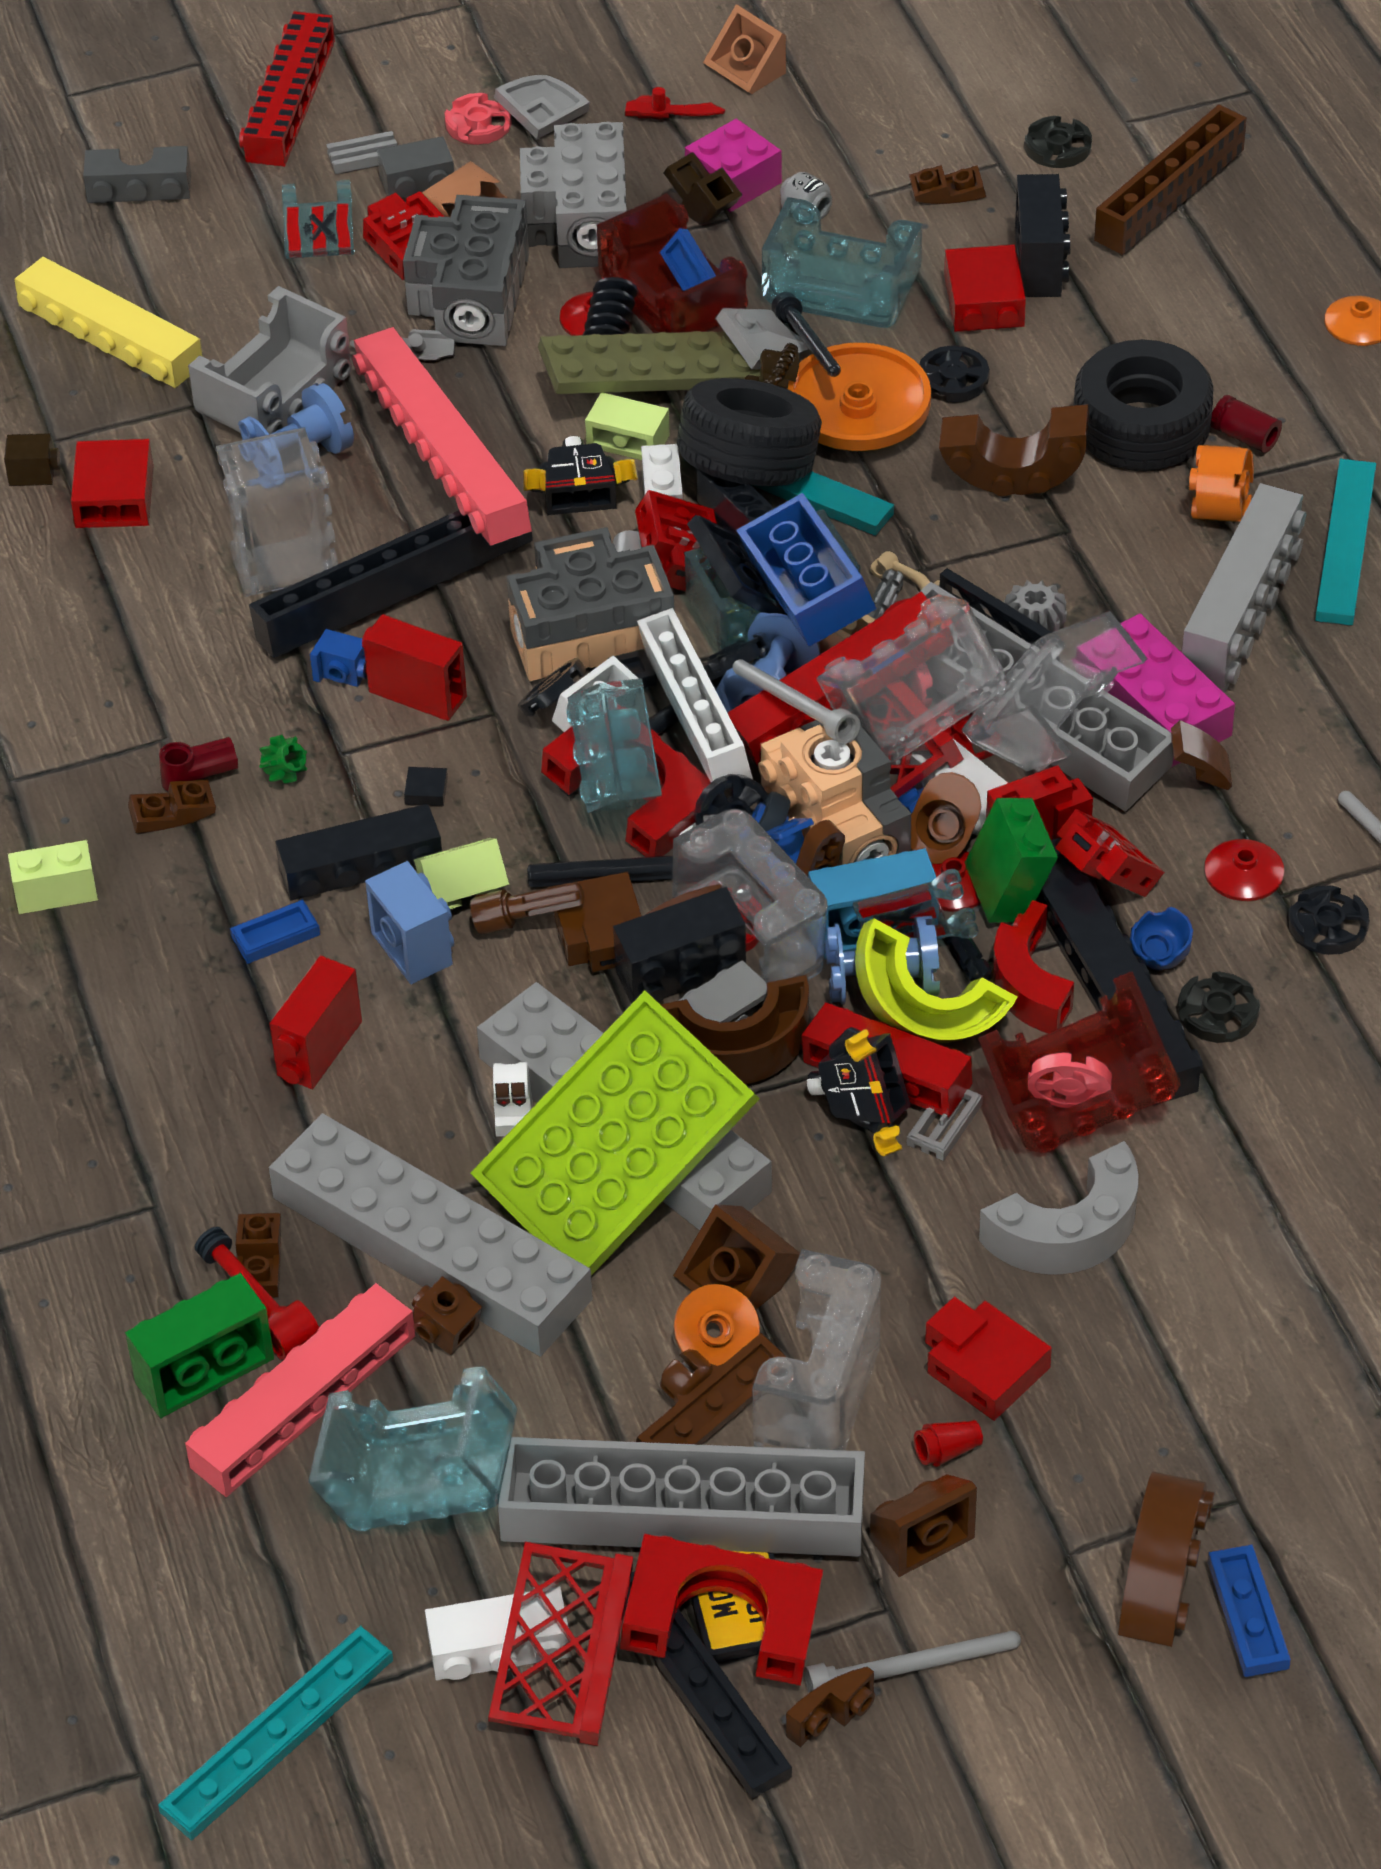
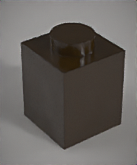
(30, 459)

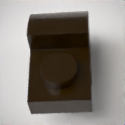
(702, 193)

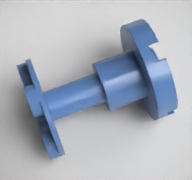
(319, 417)
(786, 654)
(920, 955)

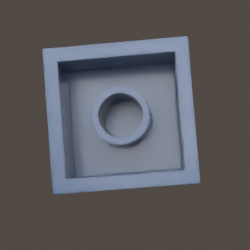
(410, 922)

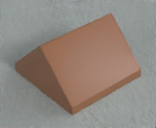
(748, 51)

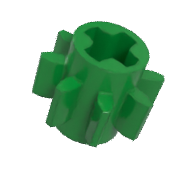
(283, 759)

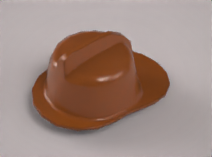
(945, 816)

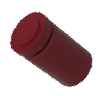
(1246, 423)

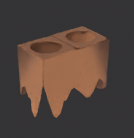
(466, 180)

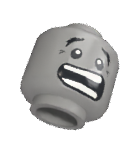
(808, 188)

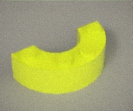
(905, 1006)

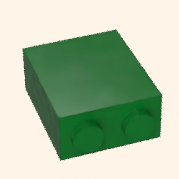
(1010, 859)

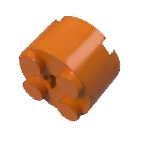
(1221, 482)

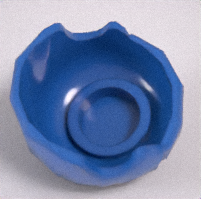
(1162, 938)

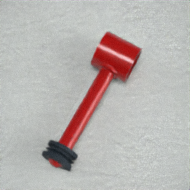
(288, 1324)

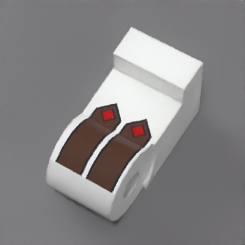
(511, 1095)

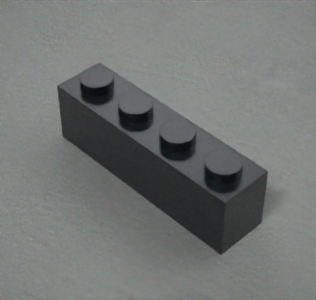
(355, 851)

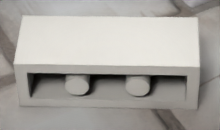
(472, 1634)

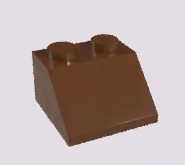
(738, 1253)
(925, 1523)

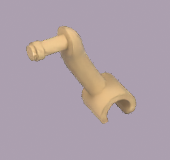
(889, 560)

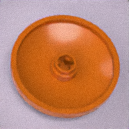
(872, 401)

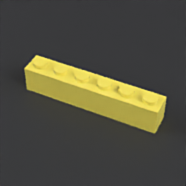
(107, 321)

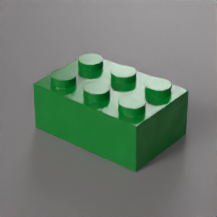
(200, 1345)

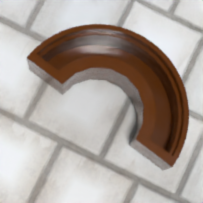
(1012, 463)
(760, 1043)
(1160, 1557)

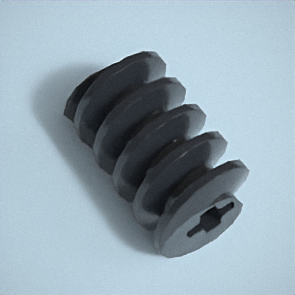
(611, 307)

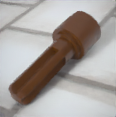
(501, 910)

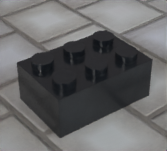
(1041, 234)
(679, 945)

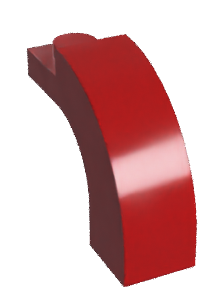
(1041, 997)

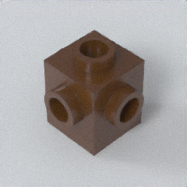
(445, 1314)

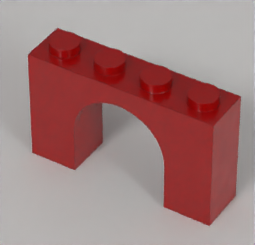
(659, 819)
(677, 1570)

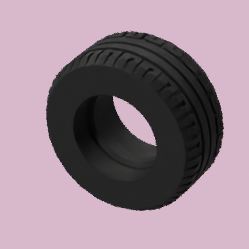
(1147, 374)
(748, 432)

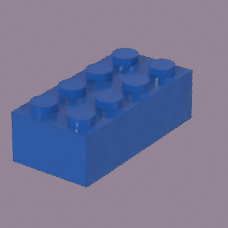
(806, 569)

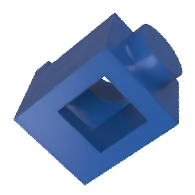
(338, 658)

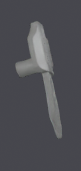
(428, 344)

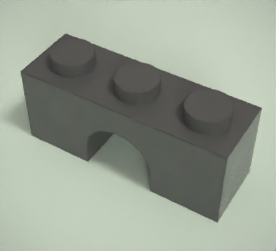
(161, 178)

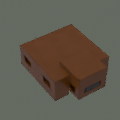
(588, 928)

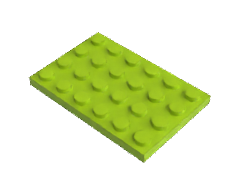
(615, 1134)

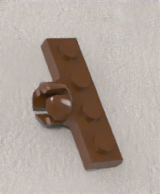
(707, 1393)

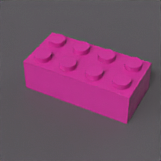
(1171, 686)

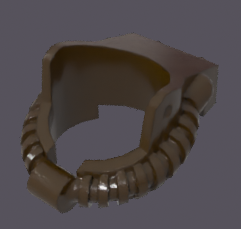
(778, 366)

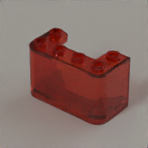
(631, 251)
(1119, 1036)

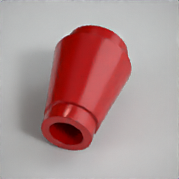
(945, 1441)

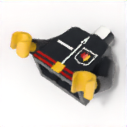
(579, 478)
(864, 1085)

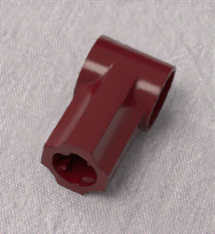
(188, 763)

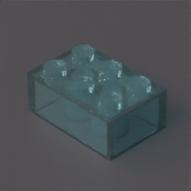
(613, 745)

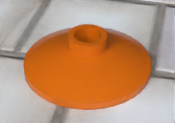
(1355, 320)
(721, 1306)

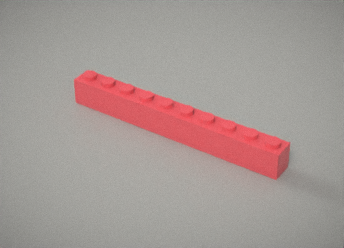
(441, 437)

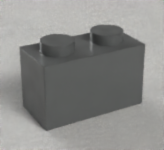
(414, 166)

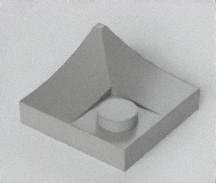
(541, 103)
(758, 330)

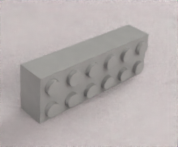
(1245, 585)

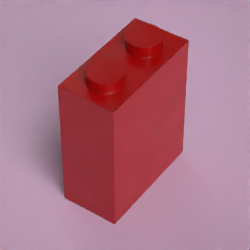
(984, 288)
(112, 483)
(415, 667)
(316, 1022)

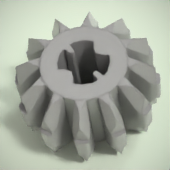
(1040, 604)

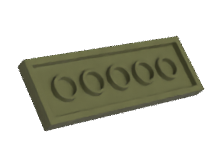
(640, 361)

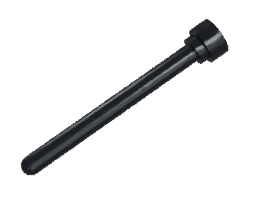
(789, 310)

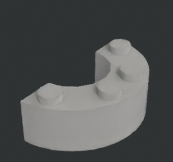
(1070, 1236)

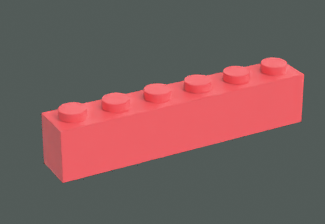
(298, 1389)

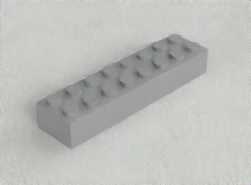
(1109, 742)
(554, 1037)
(431, 1232)
(683, 1491)

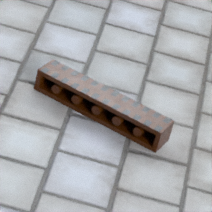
(1170, 179)

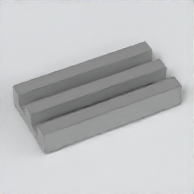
(358, 152)
(931, 1143)

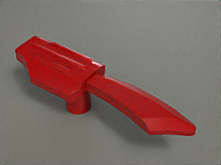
(659, 107)

